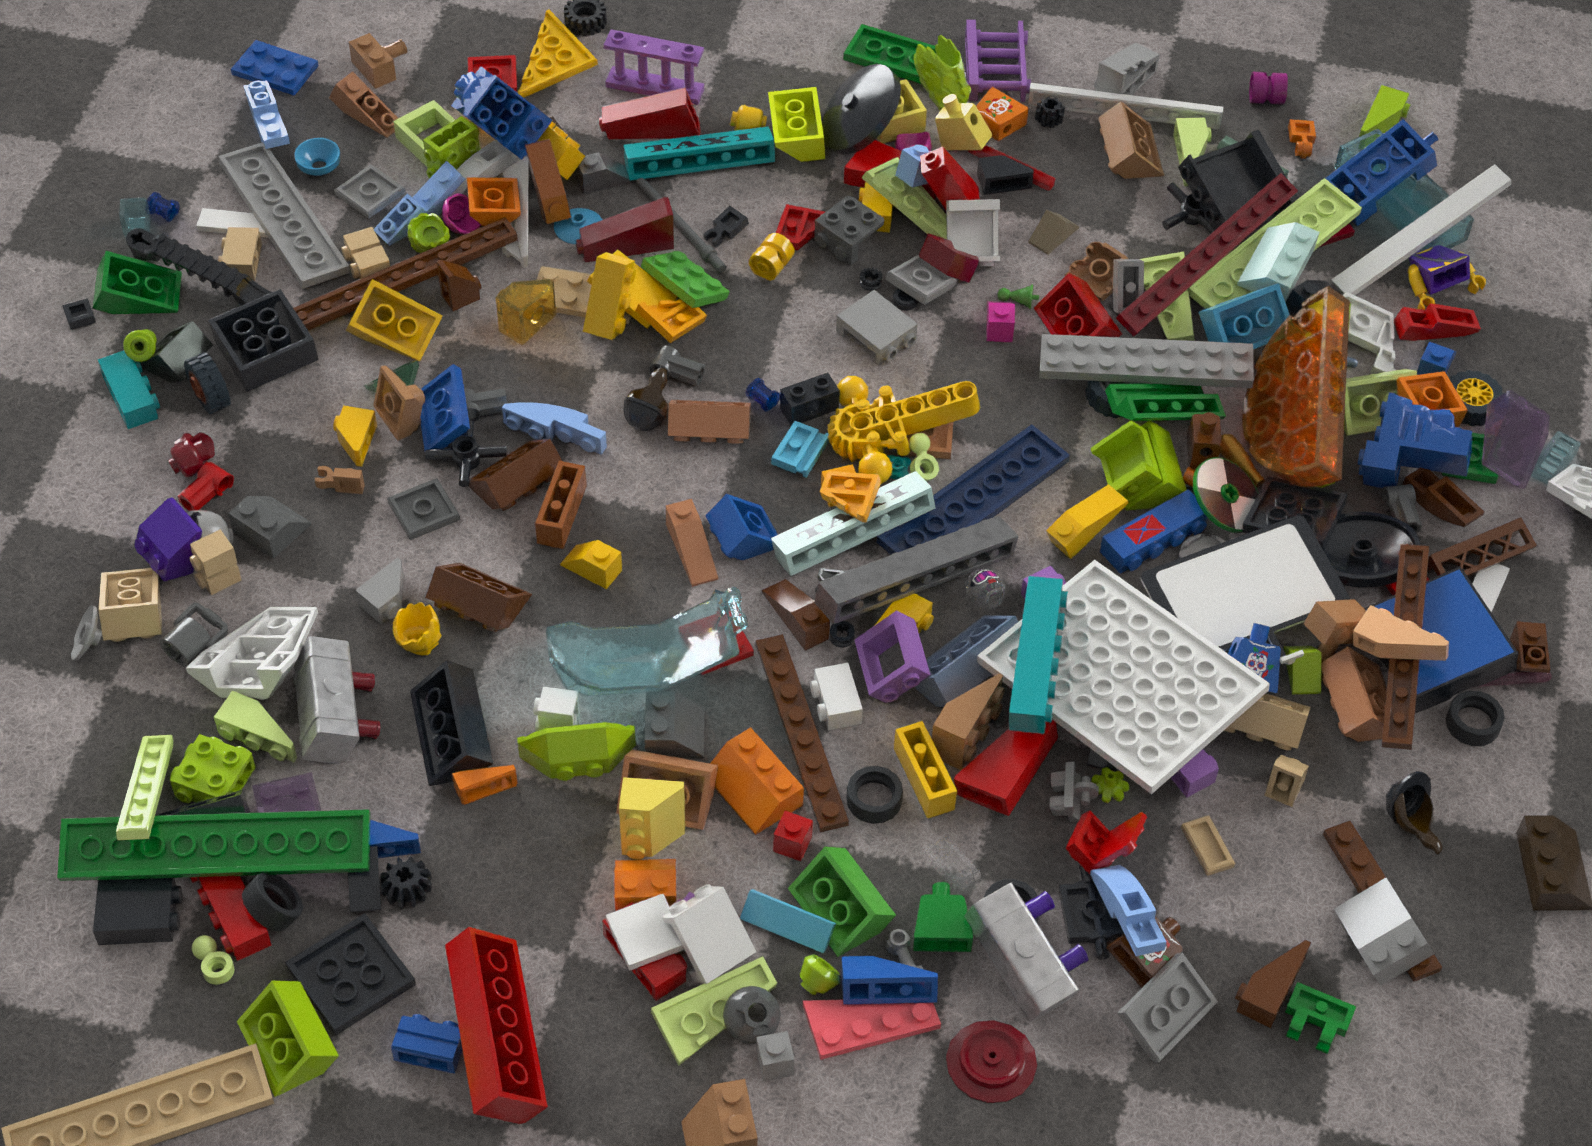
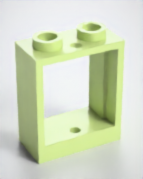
(416, 122)

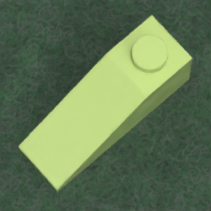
(1191, 138)

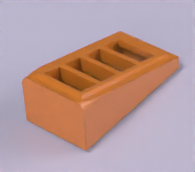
(480, 783)

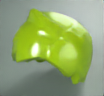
(427, 232)

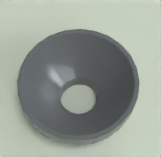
(737, 1018)

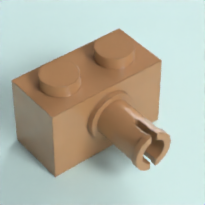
(375, 60)
(1334, 623)

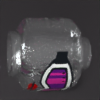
(985, 589)

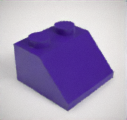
(166, 540)

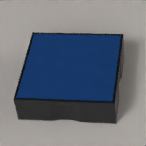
(1476, 641)

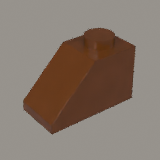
(457, 285)

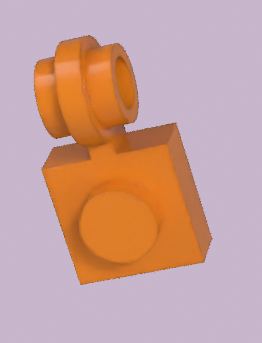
(1304, 135)

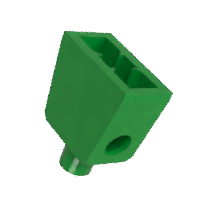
(942, 922)

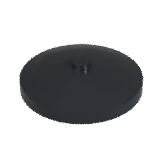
(861, 109)
(1367, 548)

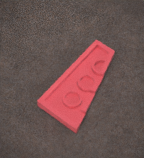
(852, 1027)

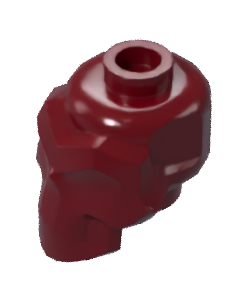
(191, 453)

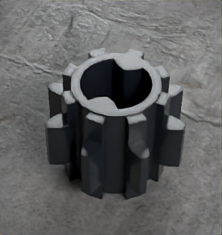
(1049, 112)

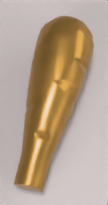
(1234, 451)

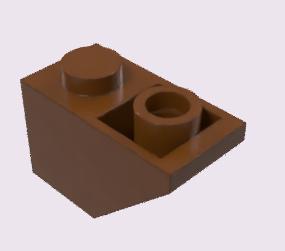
(1532, 647)

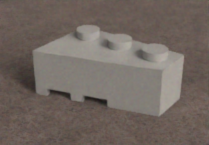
(1126, 70)

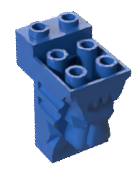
(499, 111)
(1414, 439)

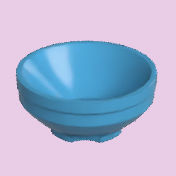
(317, 150)

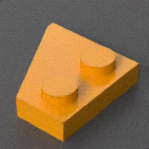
(671, 318)
(851, 492)

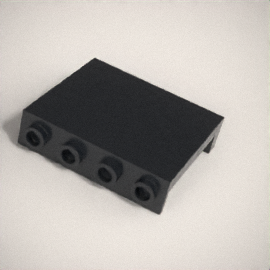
(1231, 177)

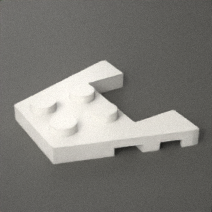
(1373, 330)
(1574, 488)

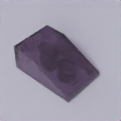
(1514, 437)

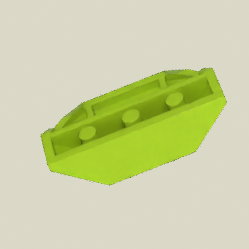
(577, 749)

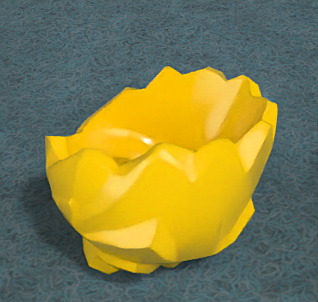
(417, 628)

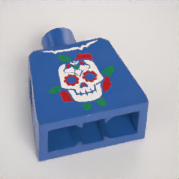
(1258, 655)

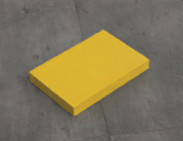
(643, 289)

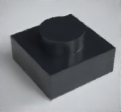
(79, 314)

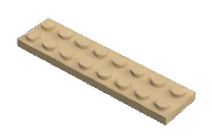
(154, 1107)

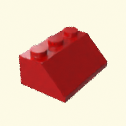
(1075, 310)

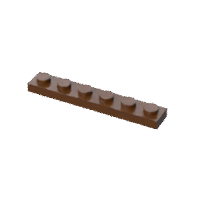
(1364, 873)

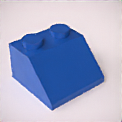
(741, 528)

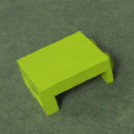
(1128, 460)

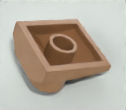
(398, 403)

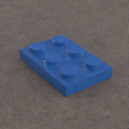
(280, 67)
(445, 409)

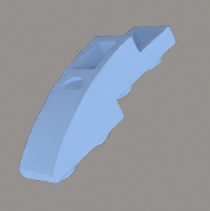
(266, 114)
(426, 200)
(548, 420)
(1131, 906)

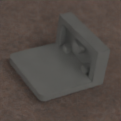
(845, 227)

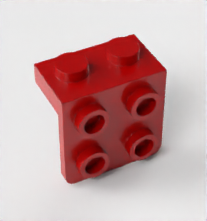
(1098, 847)

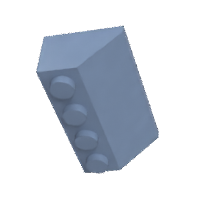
(955, 665)

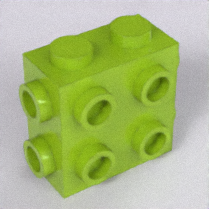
(452, 144)
(211, 770)

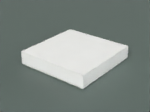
(643, 933)

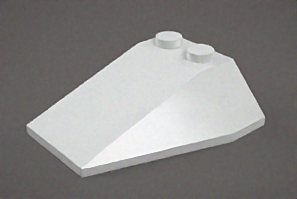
(255, 655)

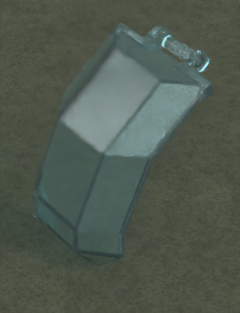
(647, 655)

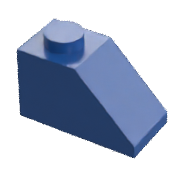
(1435, 359)

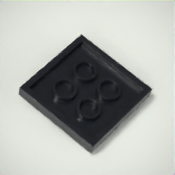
(1284, 500)
(350, 973)

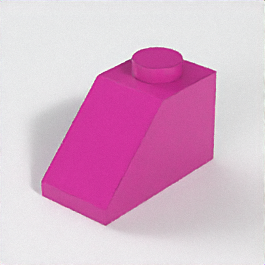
(1000, 321)

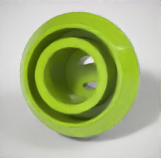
(818, 975)

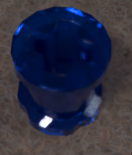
(162, 206)
(762, 394)

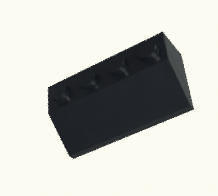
(450, 723)

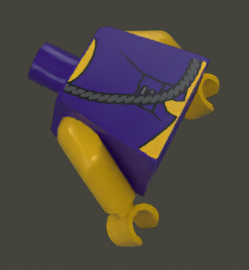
(1440, 269)

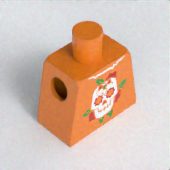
(1002, 113)

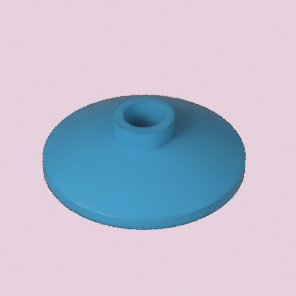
(569, 228)

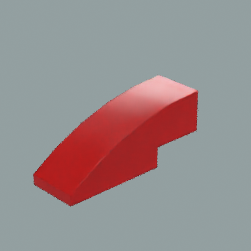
(1435, 322)

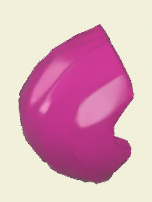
(909, 140)
(456, 215)

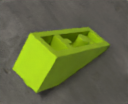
(1386, 110)

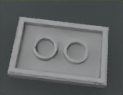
(1167, 1007)

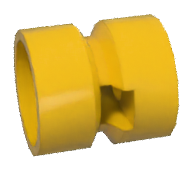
(771, 256)

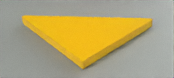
(554, 57)

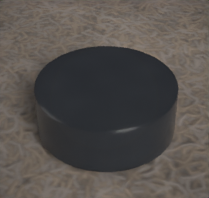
(904, 301)

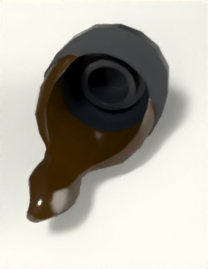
(646, 406)
(1412, 808)

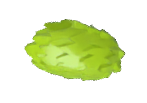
(942, 72)

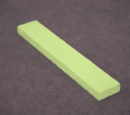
(145, 788)

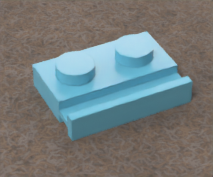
(800, 449)

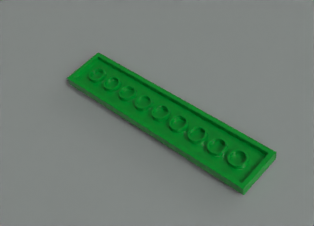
(217, 846)

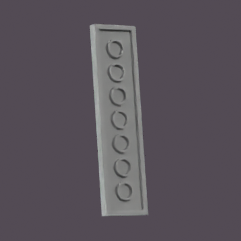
(284, 215)
(1147, 361)

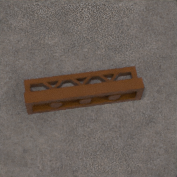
(1479, 545)

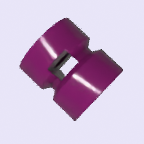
(1268, 88)

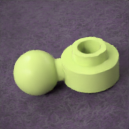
(920, 444)
(205, 949)

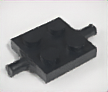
(1087, 916)

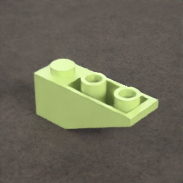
(249, 722)

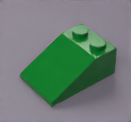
(135, 286)

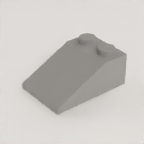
(1383, 931)

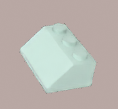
(1280, 258)

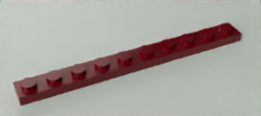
(1206, 255)

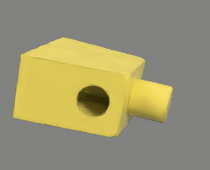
(961, 126)

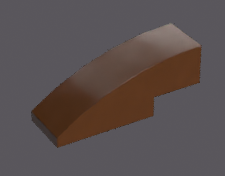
(1443, 498)

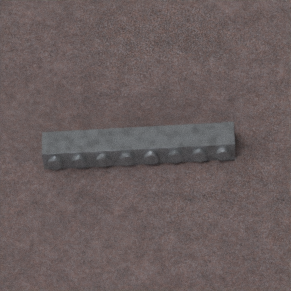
(915, 569)

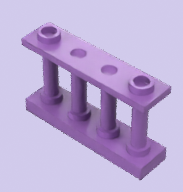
(664, 50)
(976, 69)

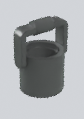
(189, 637)

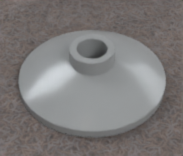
(86, 634)

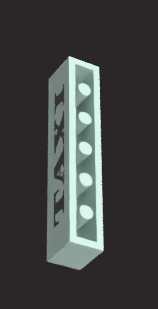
(839, 531)

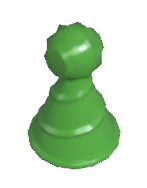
(1023, 296)

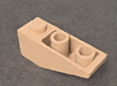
(1398, 639)

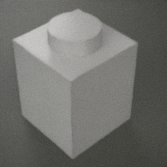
(775, 1056)

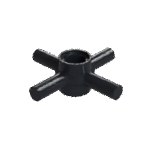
(1190, 211)
(466, 454)

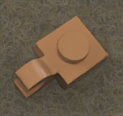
(341, 479)

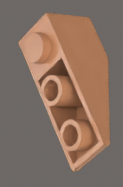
(360, 103)

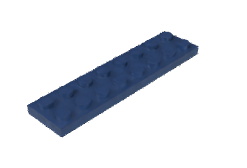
(982, 490)

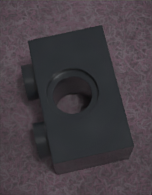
(809, 399)

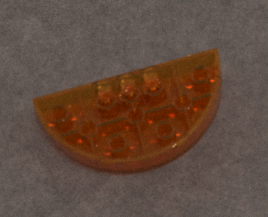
(1299, 394)

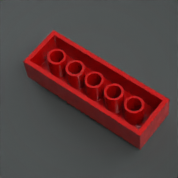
(495, 1026)

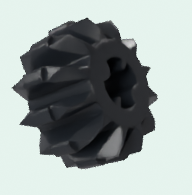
(398, 890)

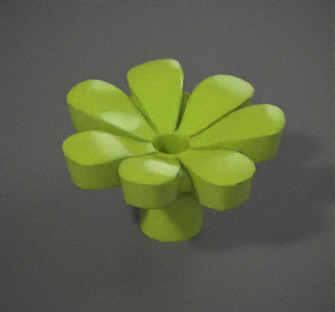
(1110, 784)

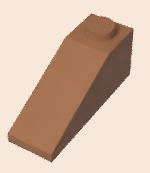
(690, 542)

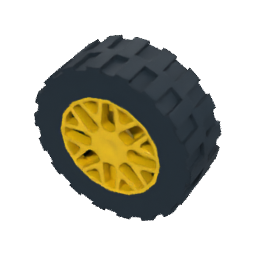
(1479, 388)

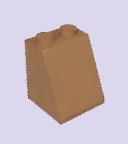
(721, 1117)

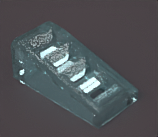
(1561, 445)

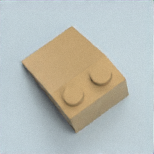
(130, 604)

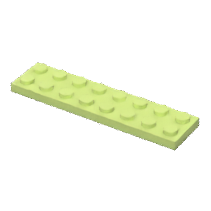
(1320, 209)

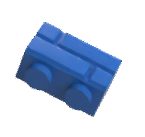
(427, 1043)

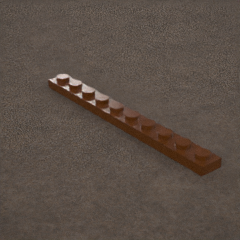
(407, 272)

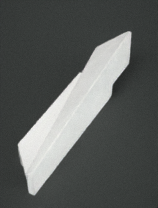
(519, 248)

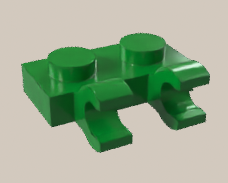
(1320, 1010)

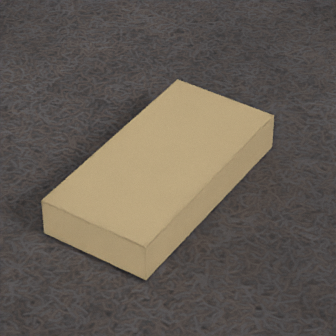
(1208, 845)

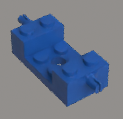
(1402, 154)

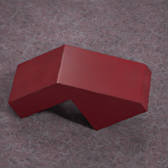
(947, 259)

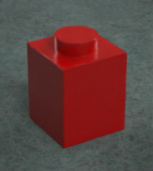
(792, 835)

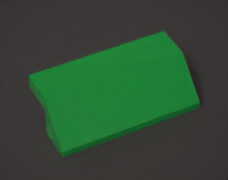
(1161, 401)

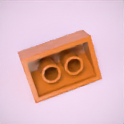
(756, 781)

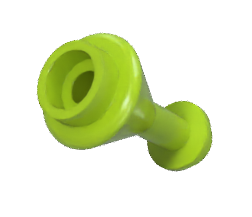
(140, 345)

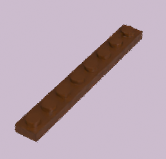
(1403, 673)
(802, 734)

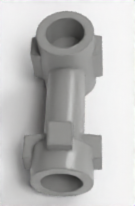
(898, 944)

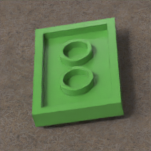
(685, 279)

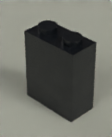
(136, 911)

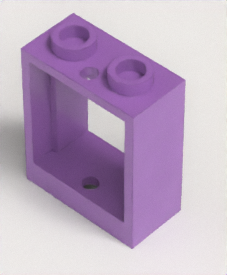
(878, 639)

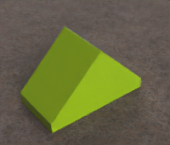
(1305, 671)

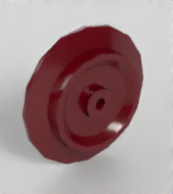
(991, 1061)

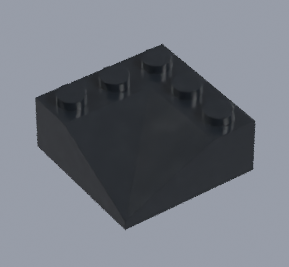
(263, 340)

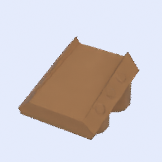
(1097, 268)

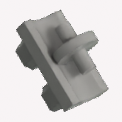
(1074, 792)

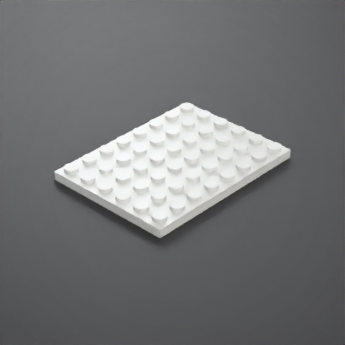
(1135, 678)

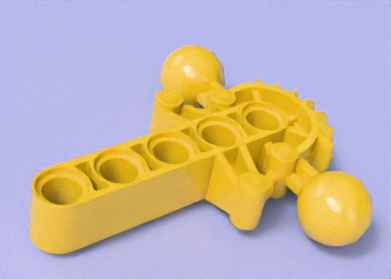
(866, 428)

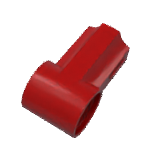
(209, 482)

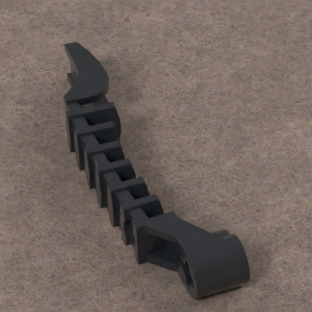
(154, 247)

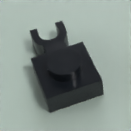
(727, 224)

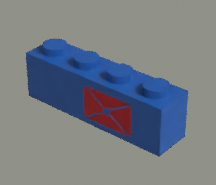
(1153, 532)

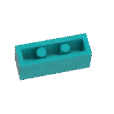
(129, 389)

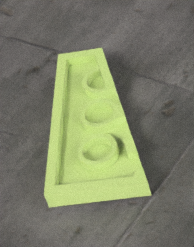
(911, 201)
(1176, 318)
(697, 1015)

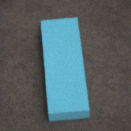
(787, 921)

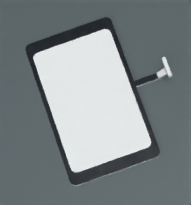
(1251, 579)

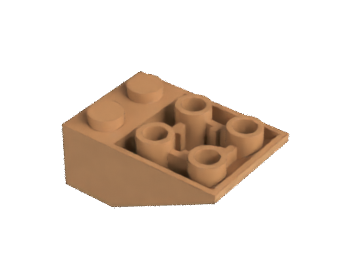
(966, 722)

